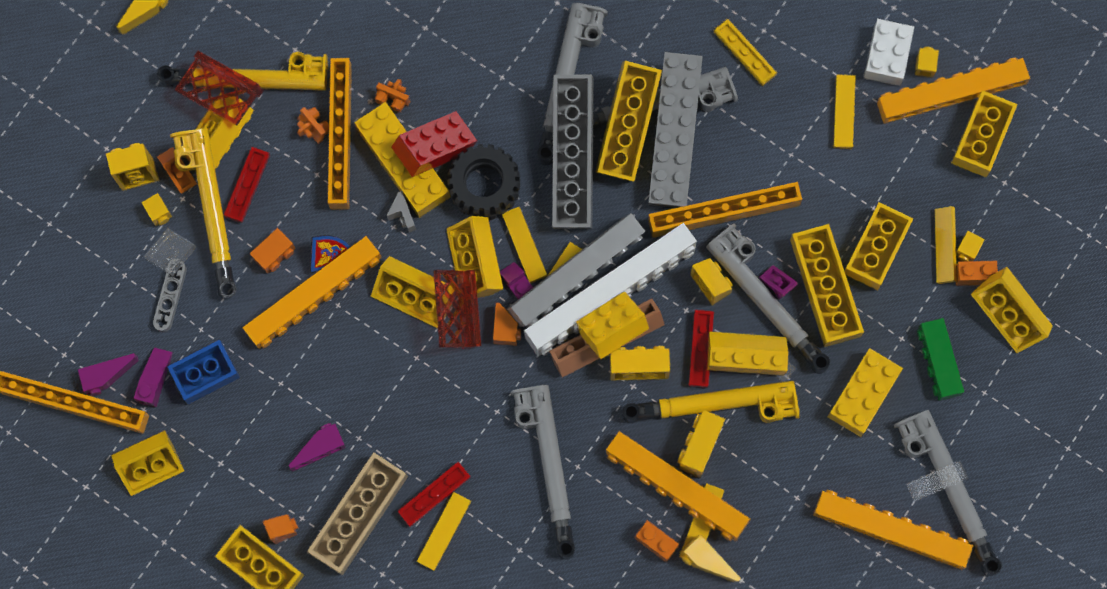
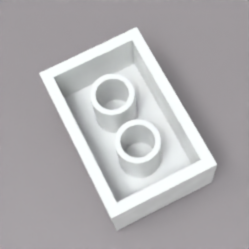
(889, 52)

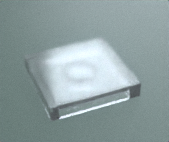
(170, 252)

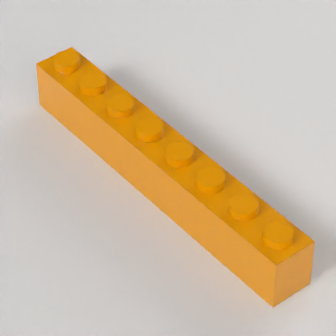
(952, 90)
(339, 133)
(726, 209)
(312, 292)
(73, 402)
(677, 486)
(893, 530)

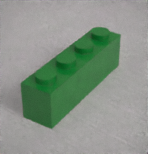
(940, 359)

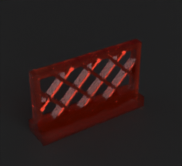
(223, 73)
(467, 308)

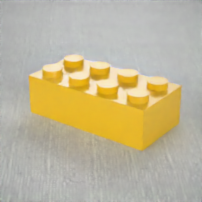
(984, 133)
(878, 246)
(865, 392)
(257, 562)

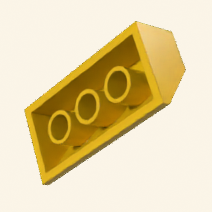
(222, 131)
(474, 250)
(408, 290)
(1012, 310)
(747, 353)

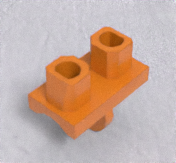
(385, 92)
(309, 125)

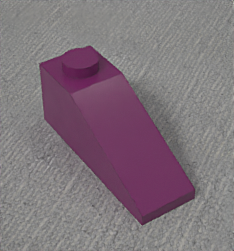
(104, 374)
(153, 378)
(319, 446)

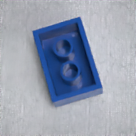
(203, 372)

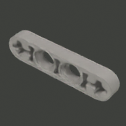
(172, 296)

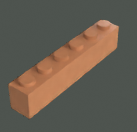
(578, 353)

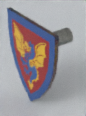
(325, 249)

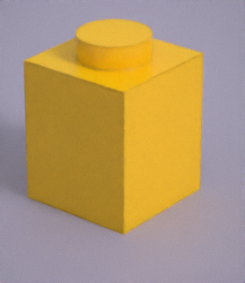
(926, 62)
(157, 210)
(969, 247)

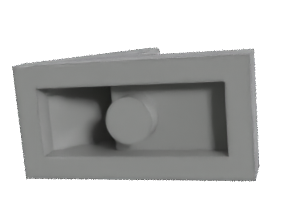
(400, 208)

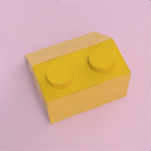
(711, 281)

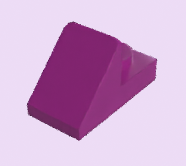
(516, 280)
(778, 281)

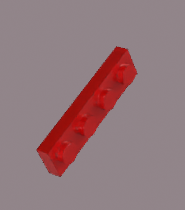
(247, 185)
(699, 354)
(434, 494)

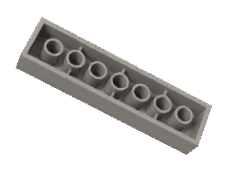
(675, 130)
(572, 151)
(575, 270)

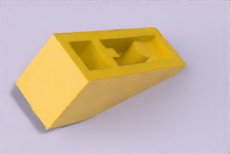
(140, 12)
(704, 557)

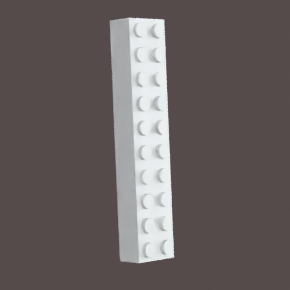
(628, 277)

